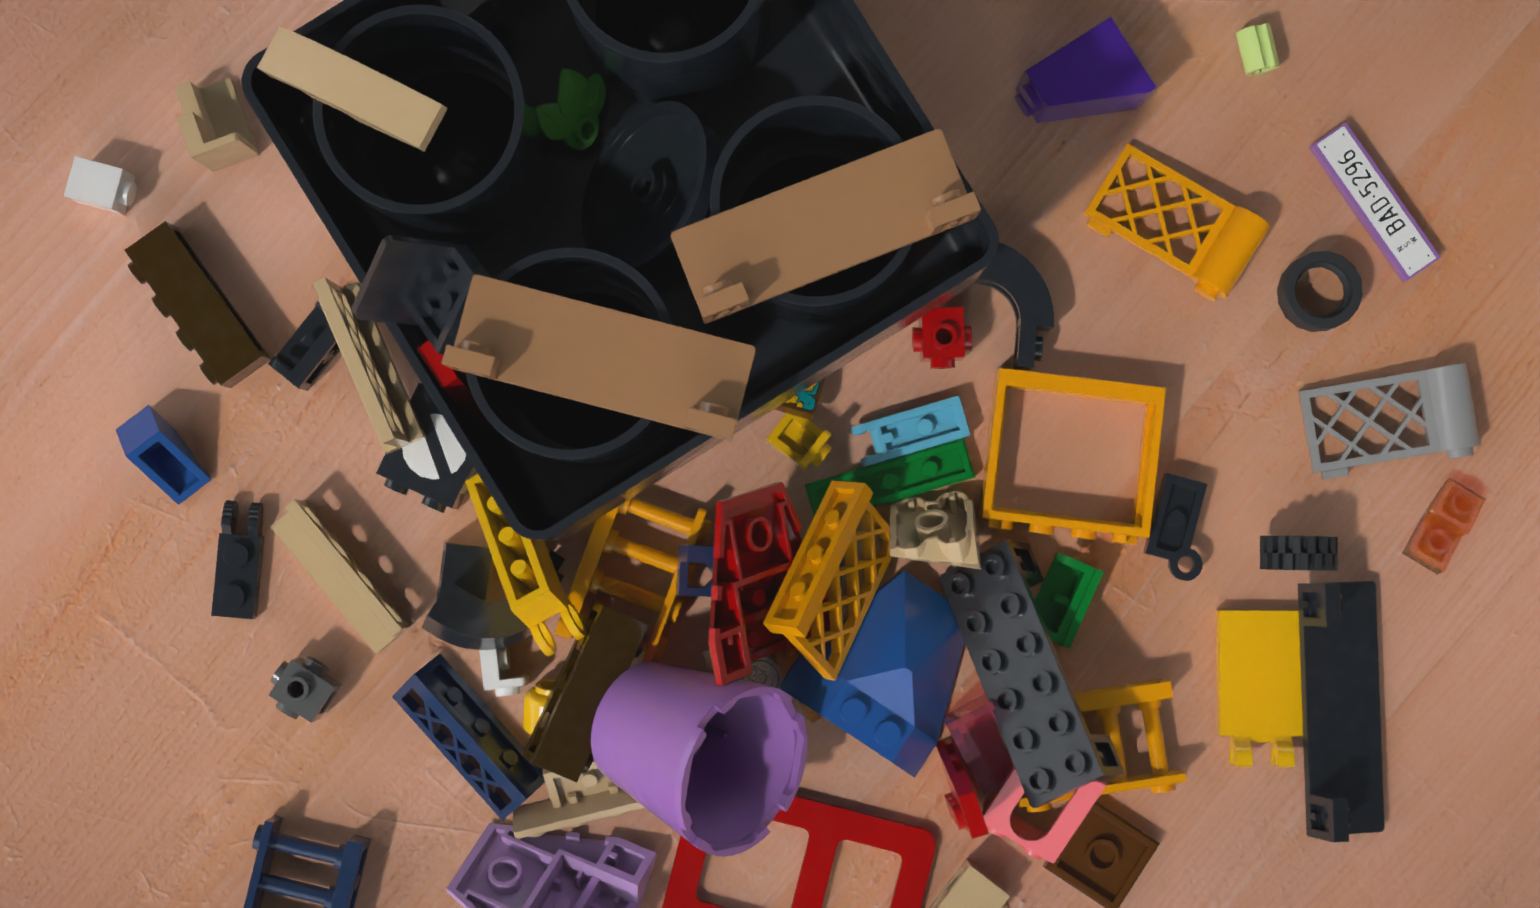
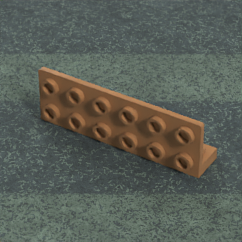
(823, 225)
(601, 357)

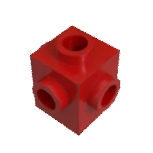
(951, 324)

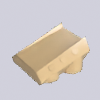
(936, 530)

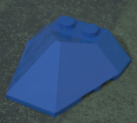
(894, 675)

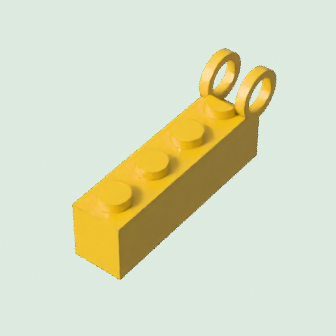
(524, 572)

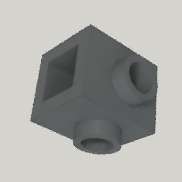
(318, 688)

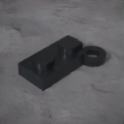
(1175, 524)

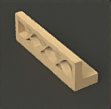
(339, 575)

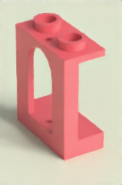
(1035, 842)

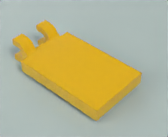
(1258, 683)

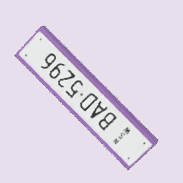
(1374, 202)

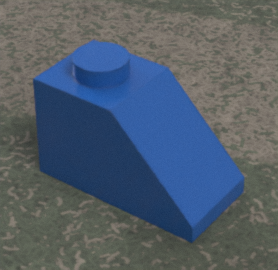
(162, 454)

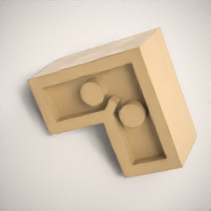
(215, 125)

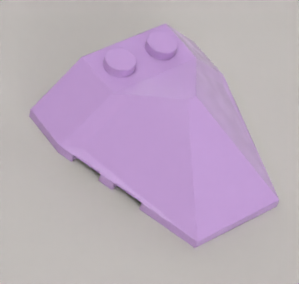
(551, 872)

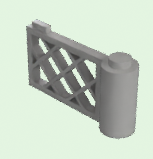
(1445, 410)

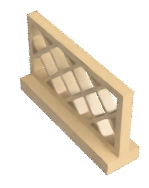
(370, 368)

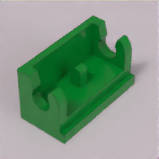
(1066, 597)

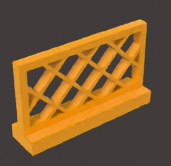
(818, 570)

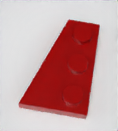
(453, 383)
(962, 799)

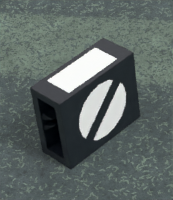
(430, 465)

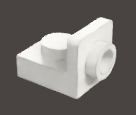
(493, 666)

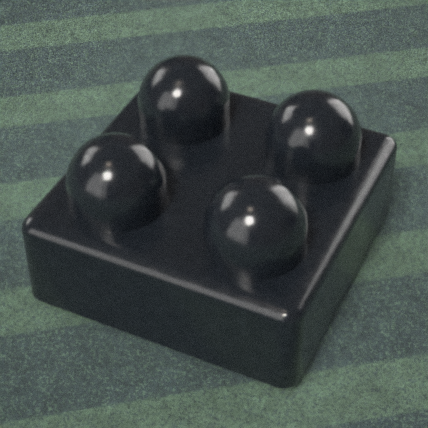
(788, 100)

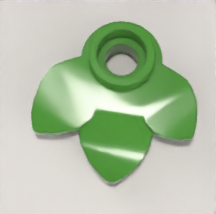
(576, 111)

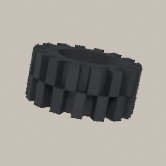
(1299, 553)

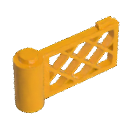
(1225, 248)

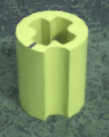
(1257, 49)

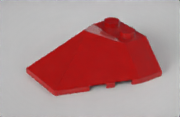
(751, 556)

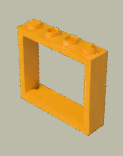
(1083, 528)

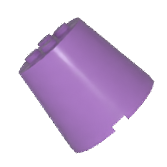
(701, 753)

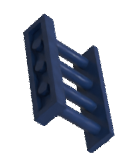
(347, 858)

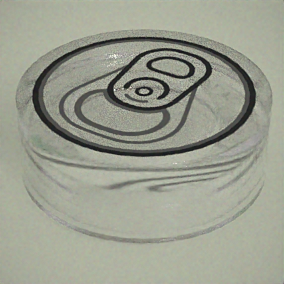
(765, 672)

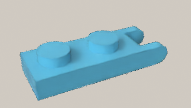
(914, 430)

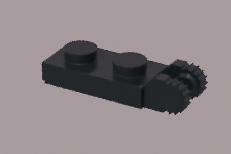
(238, 564)

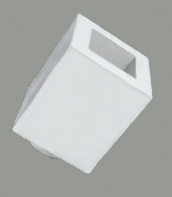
(100, 186)

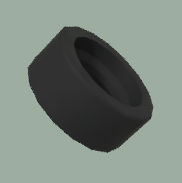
(1351, 288)

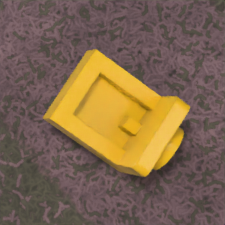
(800, 441)

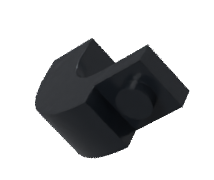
(1029, 298)
(476, 622)

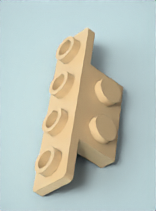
(573, 804)

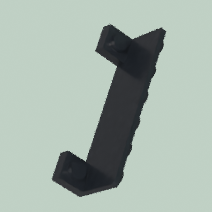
(1025, 675)
(1340, 709)

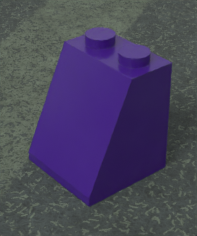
(1085, 78)

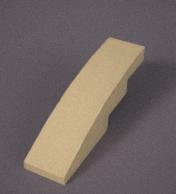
(352, 88)

